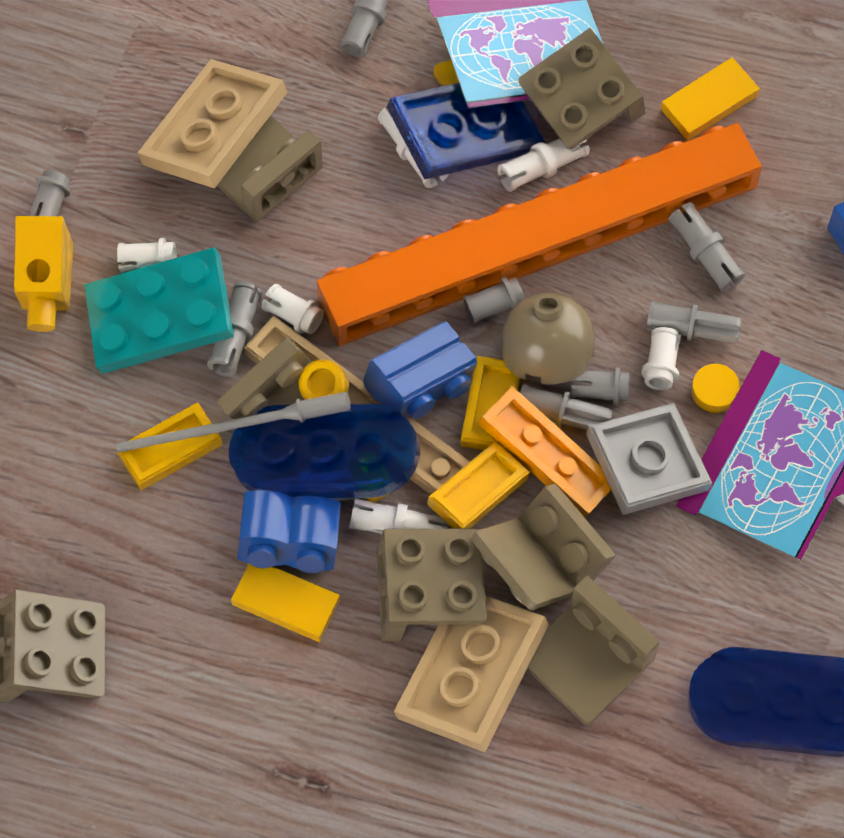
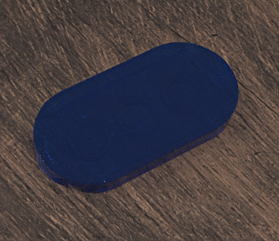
(328, 456)
(771, 700)

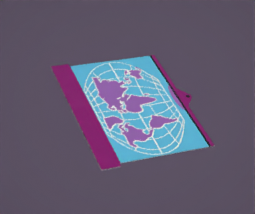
(504, 39)
(775, 457)

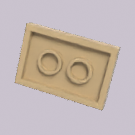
(212, 123)
(472, 674)

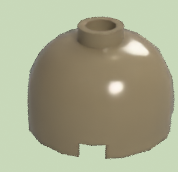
(548, 338)

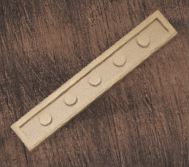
(437, 459)

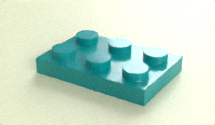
(158, 310)

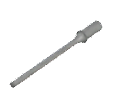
(297, 411)

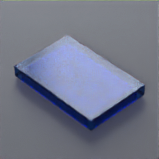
(453, 138)

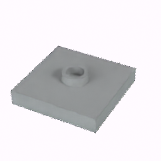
(648, 458)

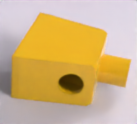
(42, 269)

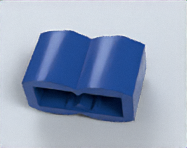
(289, 531)

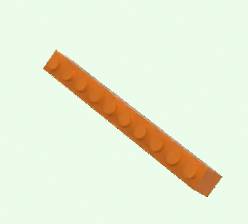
(536, 233)

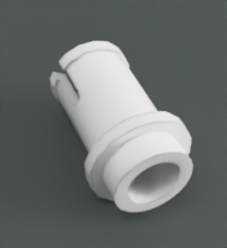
(144, 254)
(293, 309)
(661, 370)

